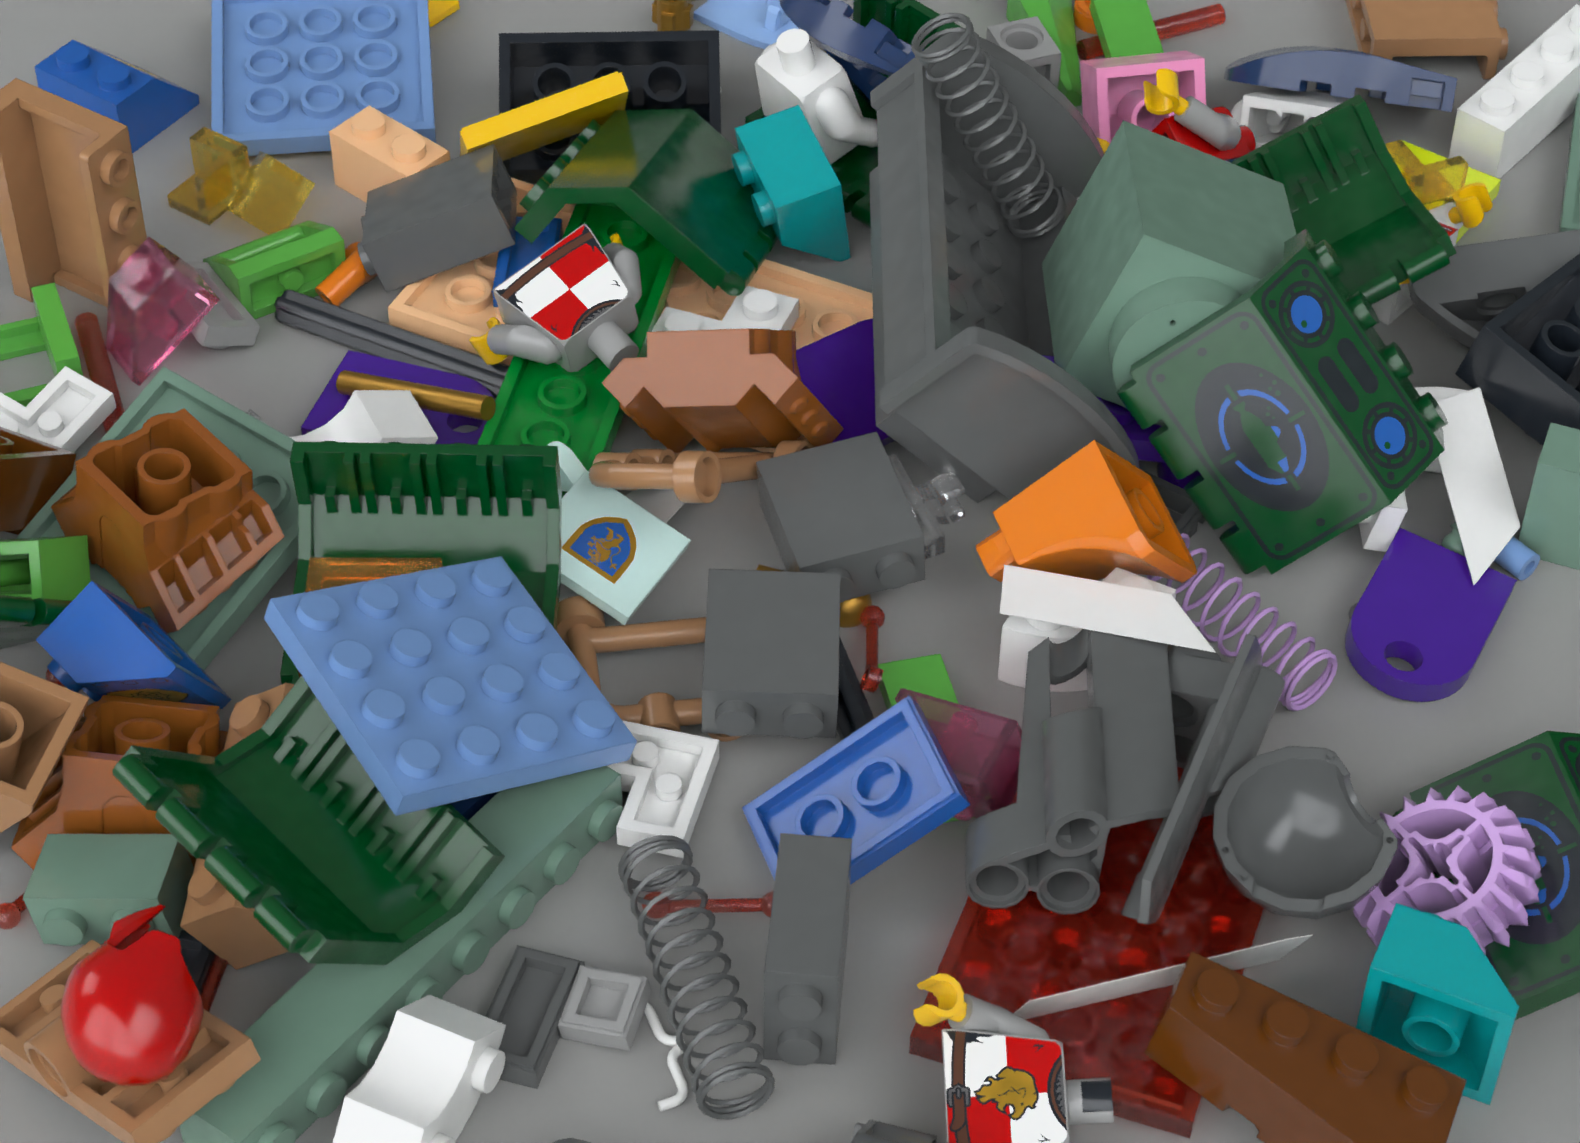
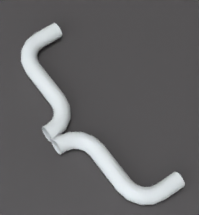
(672, 1060)

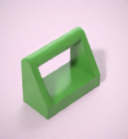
(278, 262)

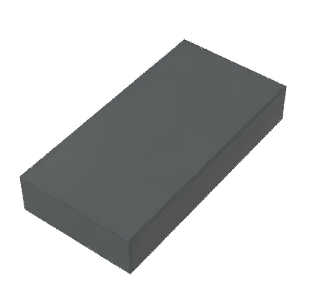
(531, 1007)

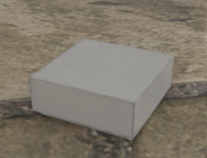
(604, 1008)

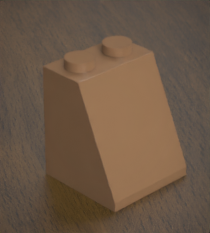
(34, 732)

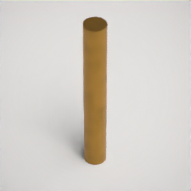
(427, 396)

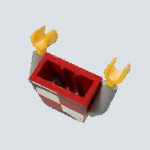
(1194, 123)

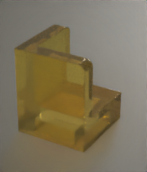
(218, 170)
(1431, 183)
(270, 195)

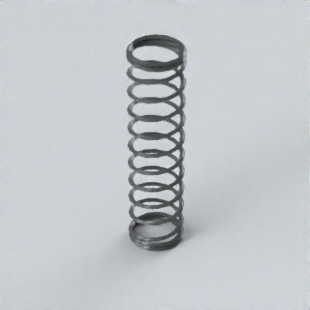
(961, 44)
(729, 1072)

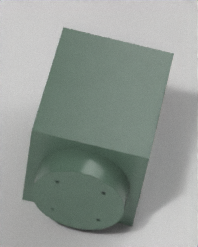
(1154, 252)

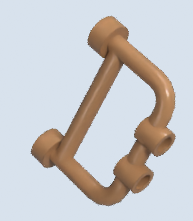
(691, 474)
(585, 634)

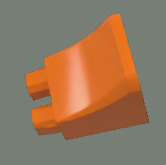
(1088, 521)

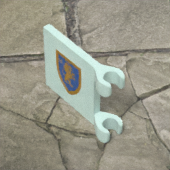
(610, 544)

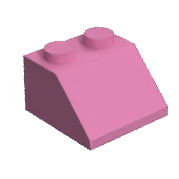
(1115, 88)

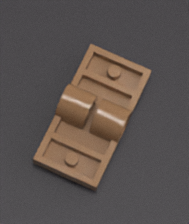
(37, 1045)

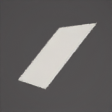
(1476, 481)
(1098, 607)

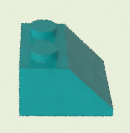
(792, 184)
(1439, 999)

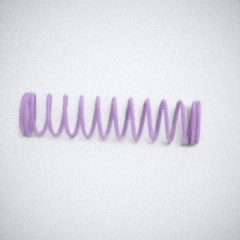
(1300, 700)

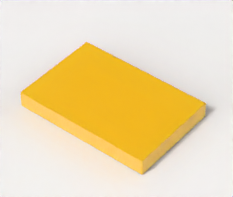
(547, 118)

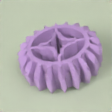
(1459, 842)

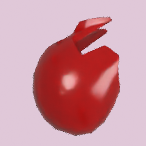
(132, 1005)

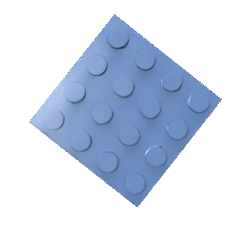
(308, 65)
(448, 683)

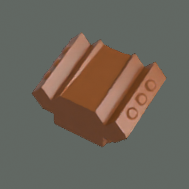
(721, 390)
(169, 516)
(82, 789)

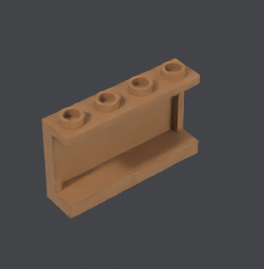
(1430, 29)
(65, 193)

